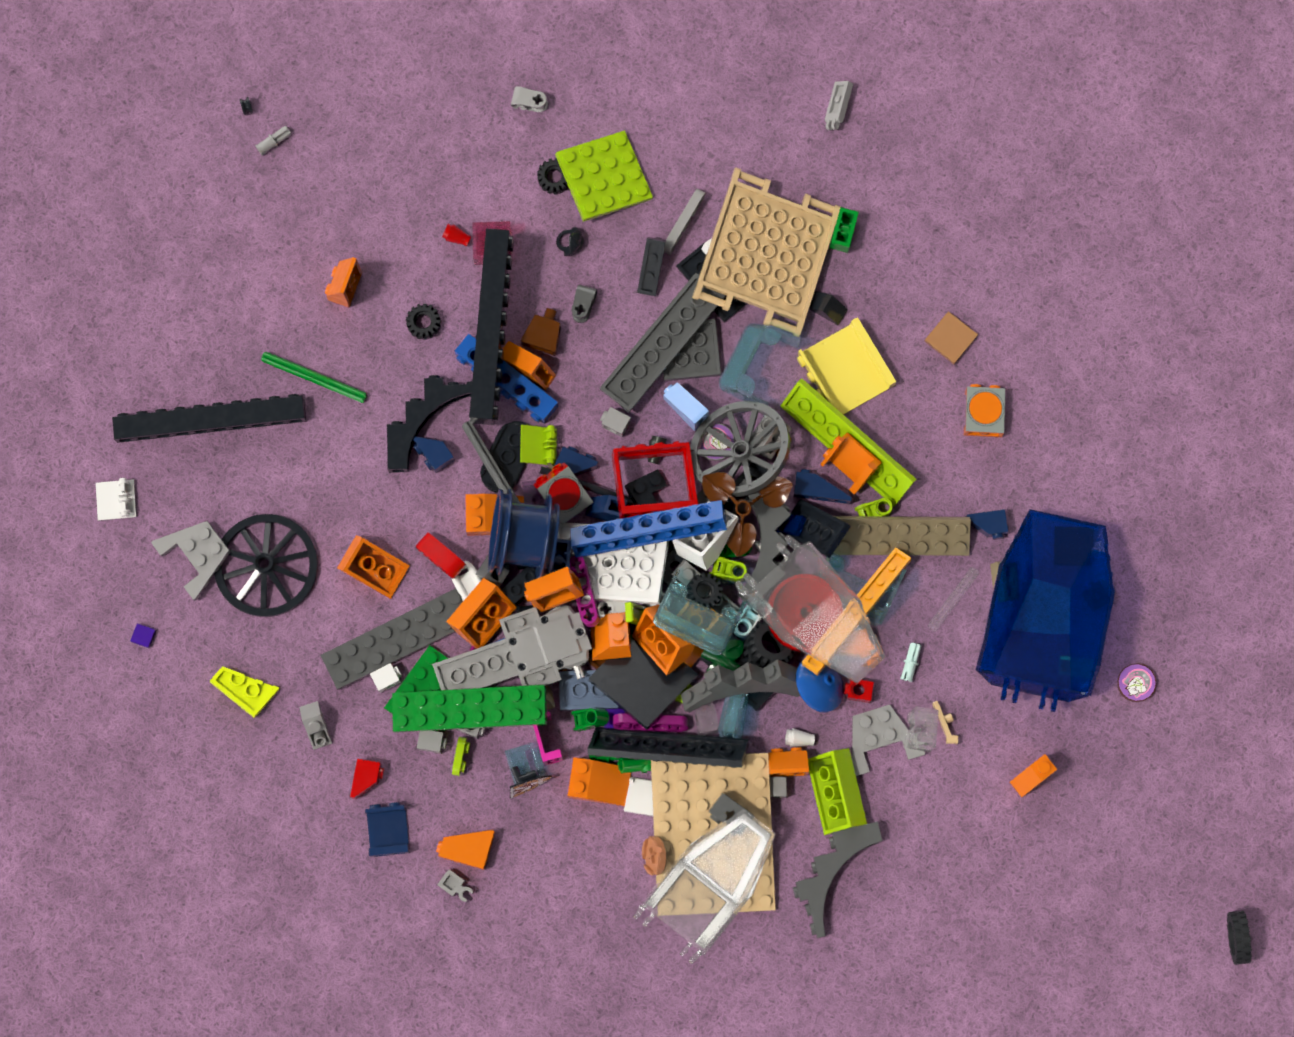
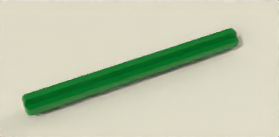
(314, 377)

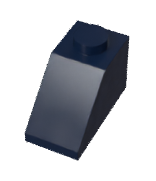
(990, 523)

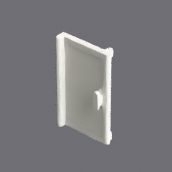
(639, 797)

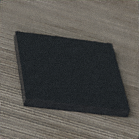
(641, 685)

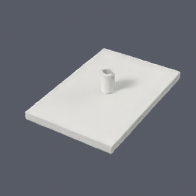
(624, 574)

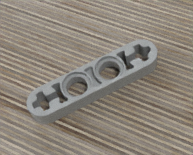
(684, 220)

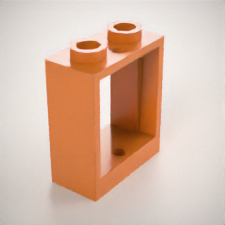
(553, 589)

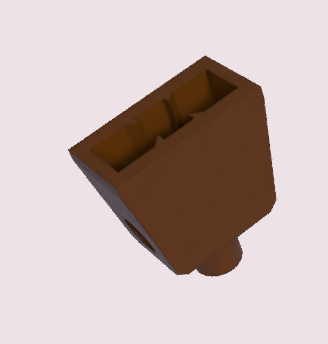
(543, 333)

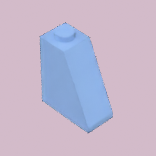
(685, 405)

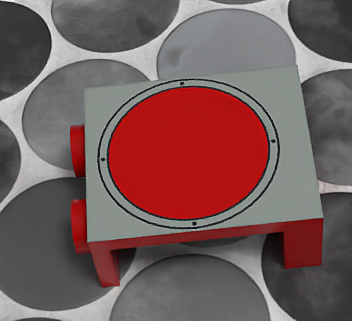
(564, 491)

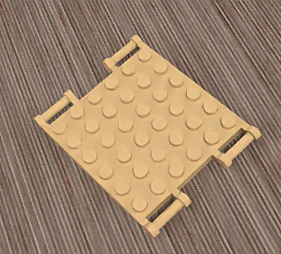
(767, 251)

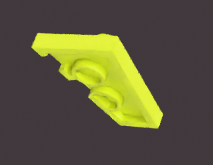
(245, 691)

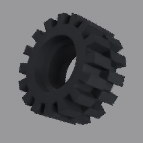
(545, 183)
(423, 332)
(711, 583)

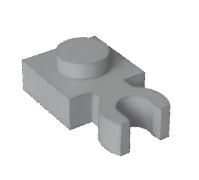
(453, 884)

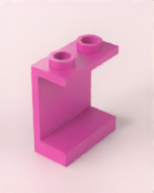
(550, 757)

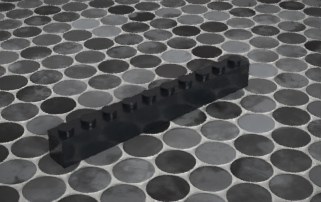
(209, 418)

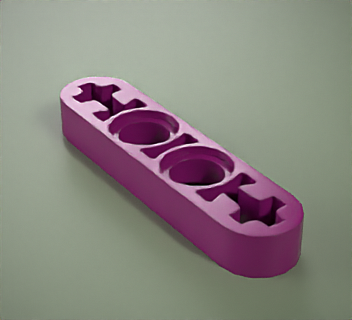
(587, 590)
(664, 723)

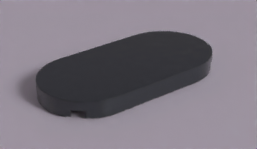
(506, 454)

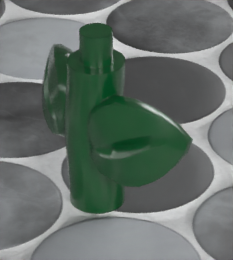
(727, 659)

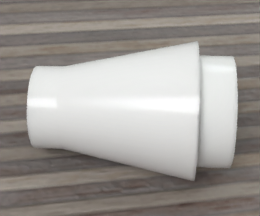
(799, 738)

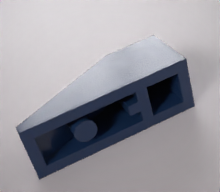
(816, 488)

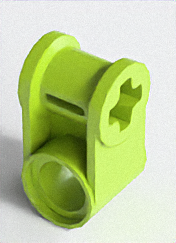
(871, 508)
(726, 569)

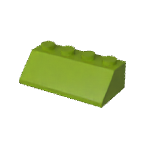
(836, 791)

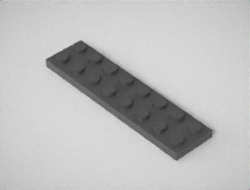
(659, 346)
(392, 640)

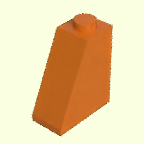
(528, 365)
(1033, 775)
(467, 849)

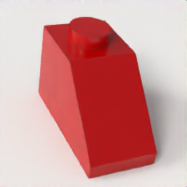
(365, 777)

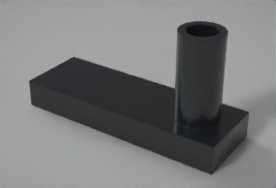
(651, 266)

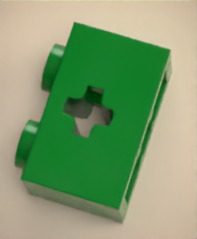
(844, 230)

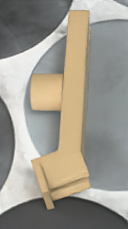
(944, 720)

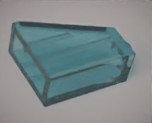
(733, 716)

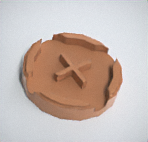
(654, 855)

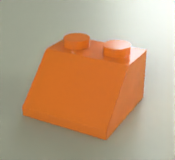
(611, 637)
(788, 763)

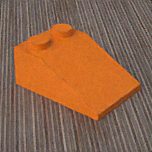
(344, 282)
(480, 513)
(373, 566)
(598, 782)

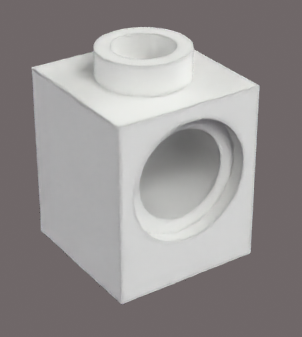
(386, 677)

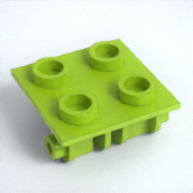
(538, 444)

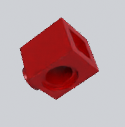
(865, 697)

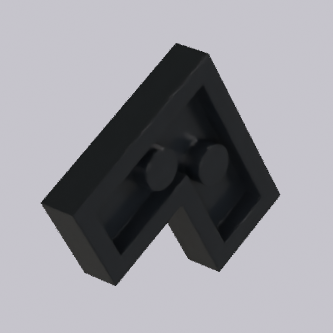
(643, 488)

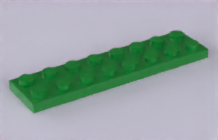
(469, 708)

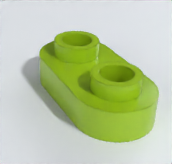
(459, 765)

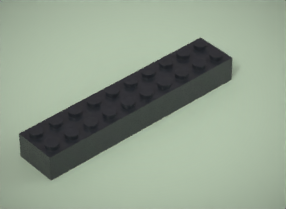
(490, 327)

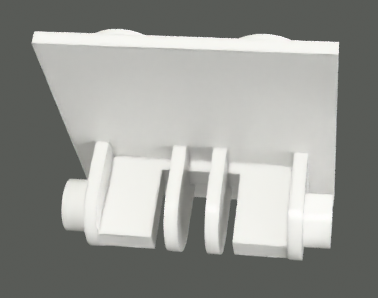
(116, 499)

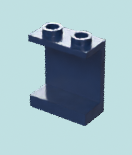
(387, 830)

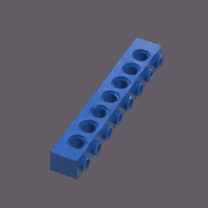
(648, 528)

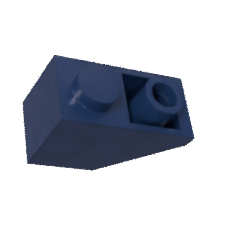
(435, 452)
(577, 462)
(604, 508)

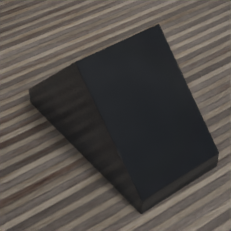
(827, 307)

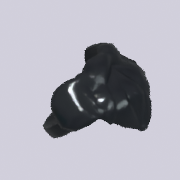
(575, 241)

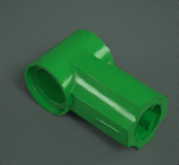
(629, 765)

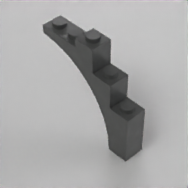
(769, 522)
(749, 678)
(814, 890)

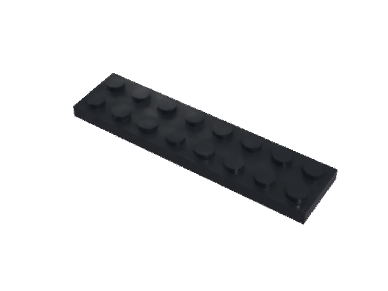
(668, 747)

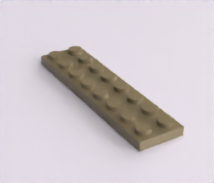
(909, 534)

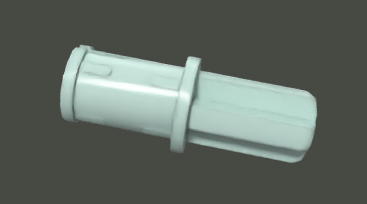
(911, 662)

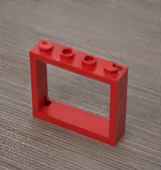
(657, 450)

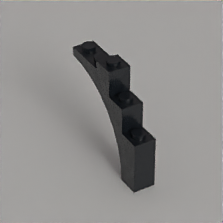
(418, 412)

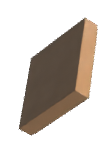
(951, 337)

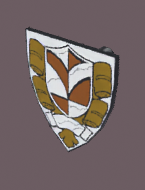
(525, 781)

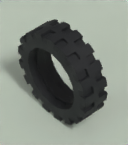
(1239, 937)

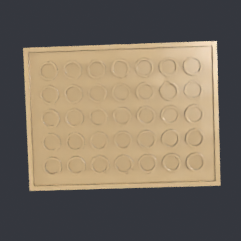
(682, 805)

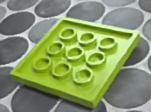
(603, 176)

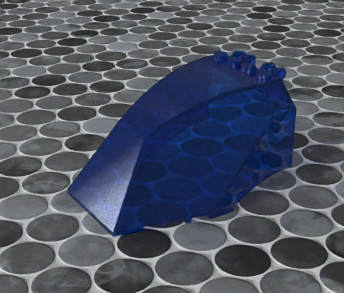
(1049, 610)

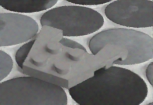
(203, 550)
(876, 730)

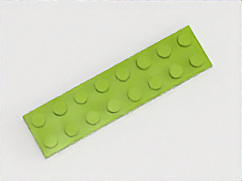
(828, 423)

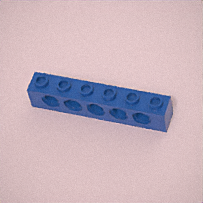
(539, 413)

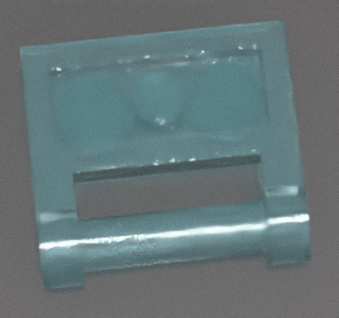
(517, 757)

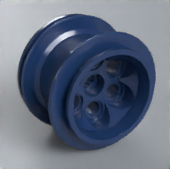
(523, 534)

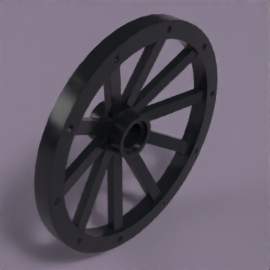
(265, 555)

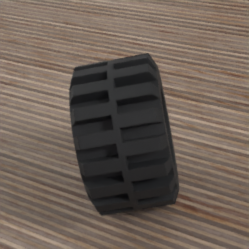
(757, 653)

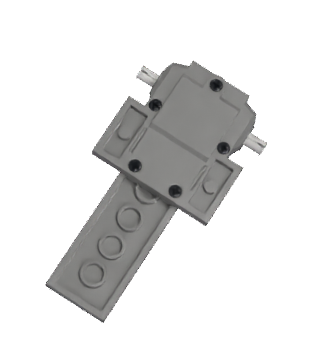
(532, 650)

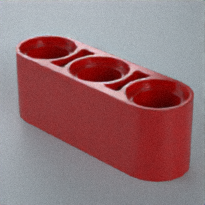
(440, 555)

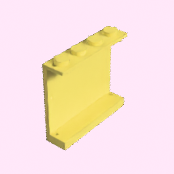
(847, 368)

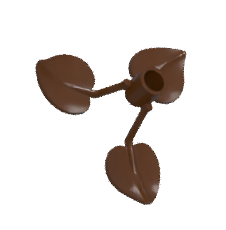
(721, 486)

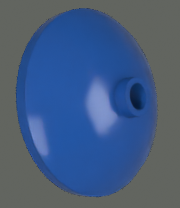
(821, 691)

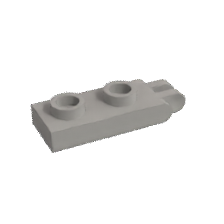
(838, 104)

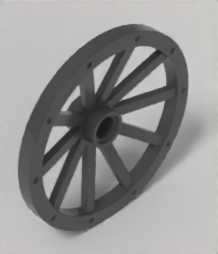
(740, 446)

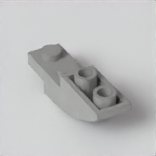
(688, 572)

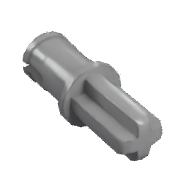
(273, 140)

